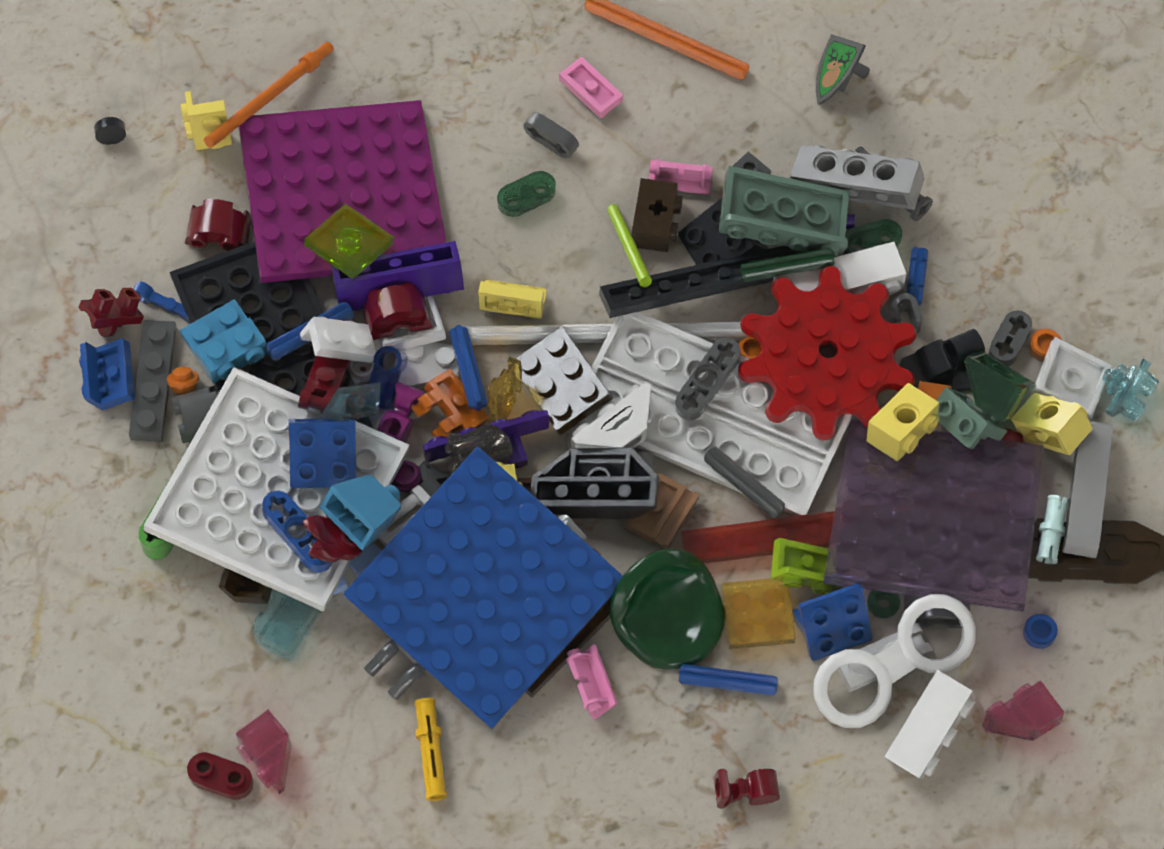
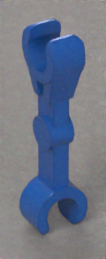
(168, 304)

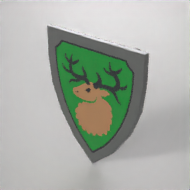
(837, 65)

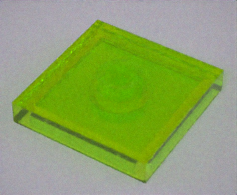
(349, 241)

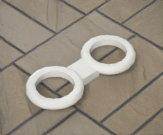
(894, 661)

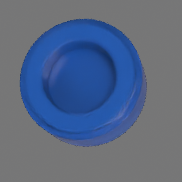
(1040, 631)

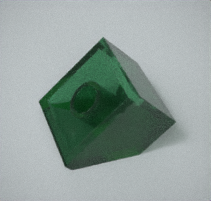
(996, 387)

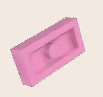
(591, 87)

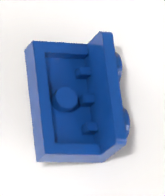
(107, 374)

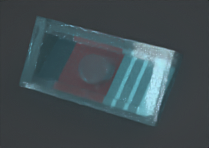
(354, 402)

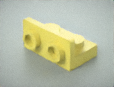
(512, 298)

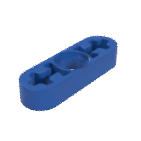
(294, 517)

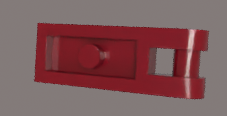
(323, 382)

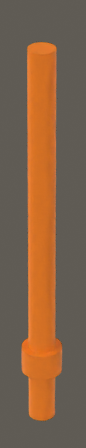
(306, 64)

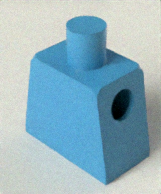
(362, 508)

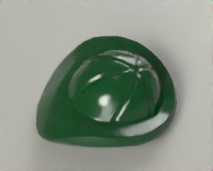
(668, 609)

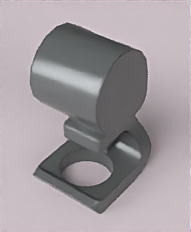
(907, 303)

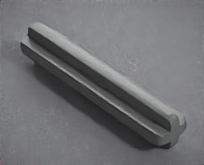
(744, 482)

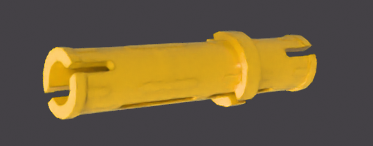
(434, 784)

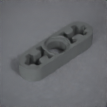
(728, 365)

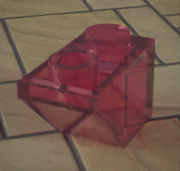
(1026, 715)
(268, 747)

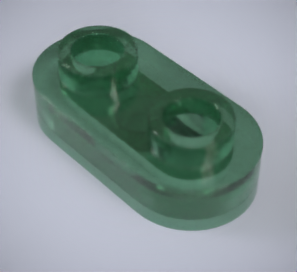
(525, 195)
(871, 233)

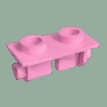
(688, 176)
(593, 680)

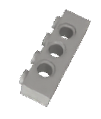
(870, 186)

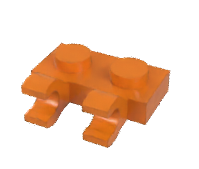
(449, 395)

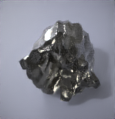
(488, 438)

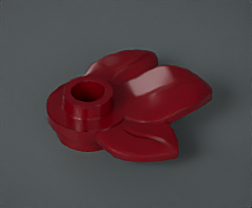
(331, 541)

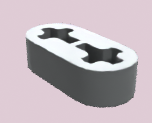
(551, 135)
(1004, 336)

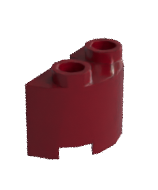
(218, 223)
(396, 308)

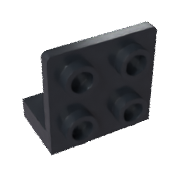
(706, 242)

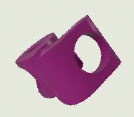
(397, 422)

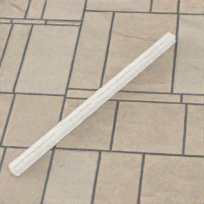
(590, 332)

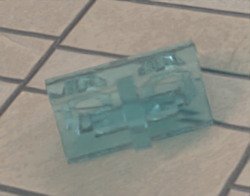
(1124, 384)

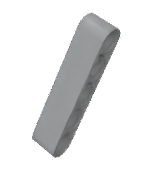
(1088, 492)

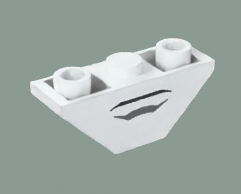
(618, 424)

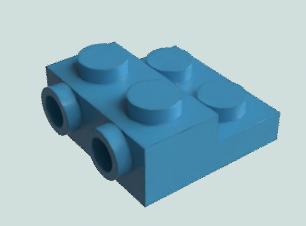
(224, 341)

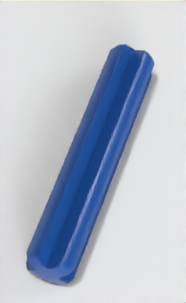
(291, 340)
(468, 368)
(728, 679)

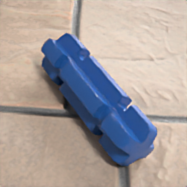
(917, 273)

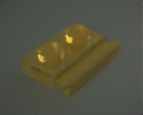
(503, 390)

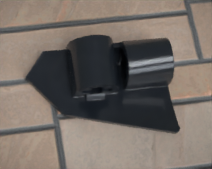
(944, 360)

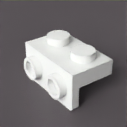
(340, 339)

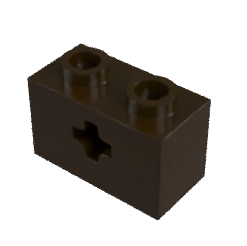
(654, 199)

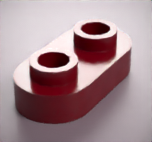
(218, 776)

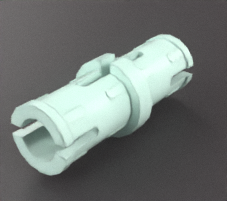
(1052, 529)

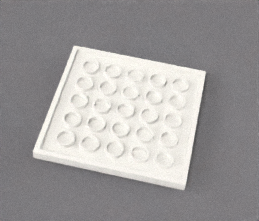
(229, 469)

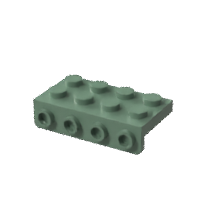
(783, 211)

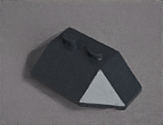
(597, 484)

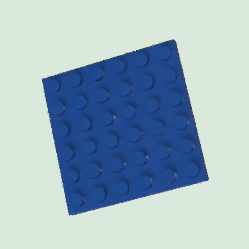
(484, 587)

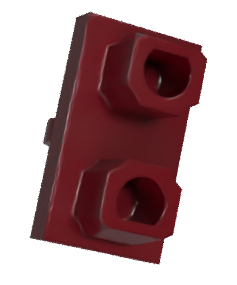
(109, 313)

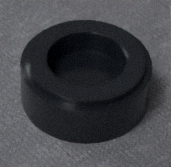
(110, 130)

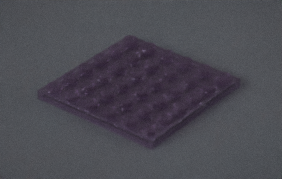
(937, 519)

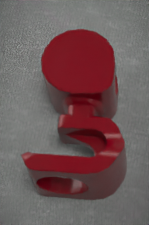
(759, 787)

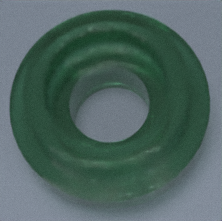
(881, 612)

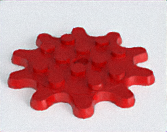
(818, 384)

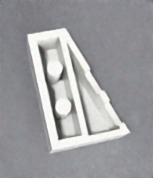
(931, 725)

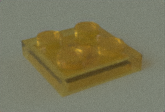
(758, 613)

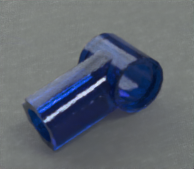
(386, 377)

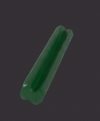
(787, 264)

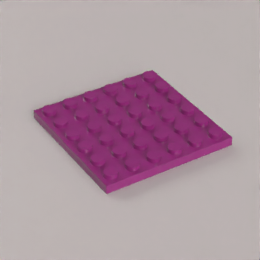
(317, 160)

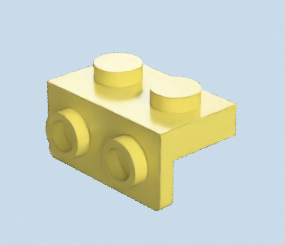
(202, 120)

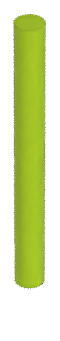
(629, 245)

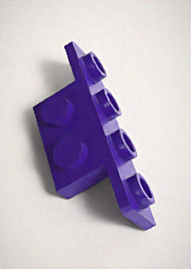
(528, 423)

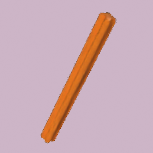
(668, 38)

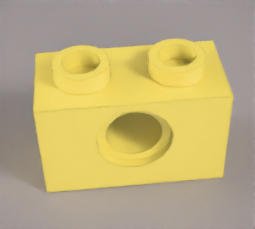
(903, 422)
(1052, 423)

